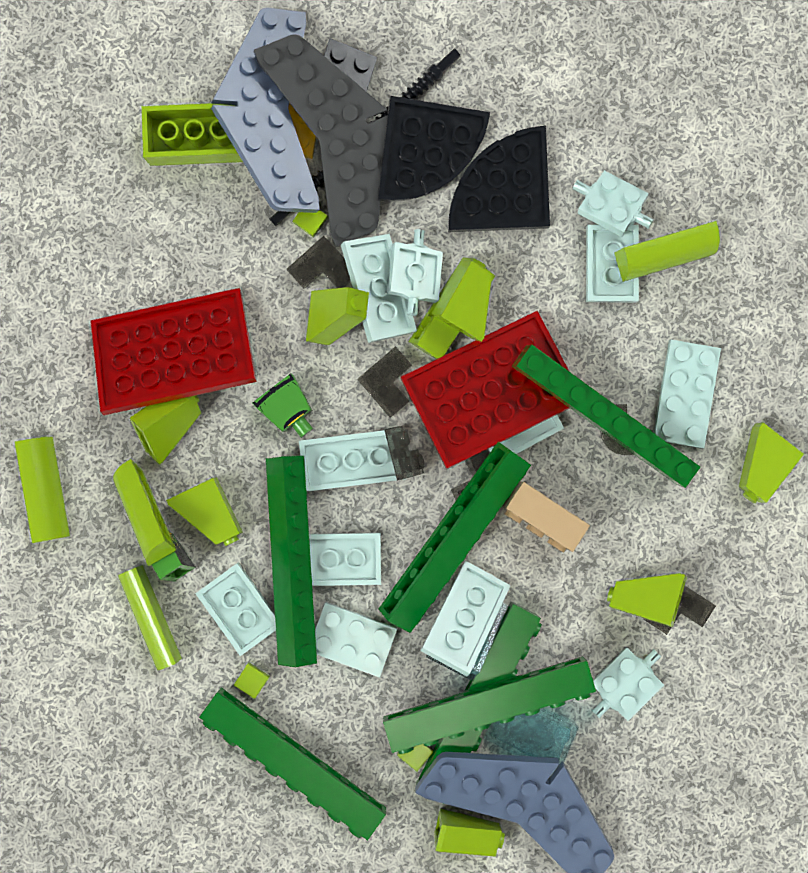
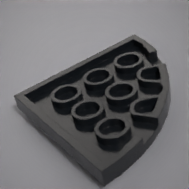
(426, 146)
(505, 186)

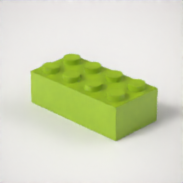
(185, 136)

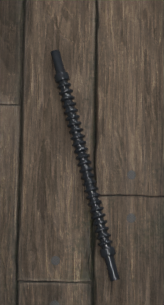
(435, 72)

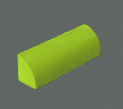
(668, 251)
(433, 334)
(42, 489)
(143, 512)
(150, 617)

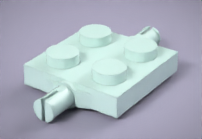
(613, 203)
(415, 272)
(627, 683)

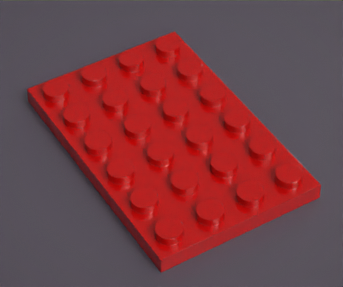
(172, 351)
(476, 394)

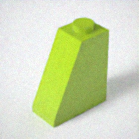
(466, 299)
(335, 313)
(164, 425)
(766, 463)
(208, 511)
(649, 597)
(467, 834)

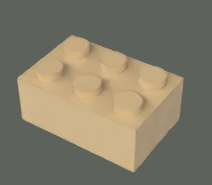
(545, 517)

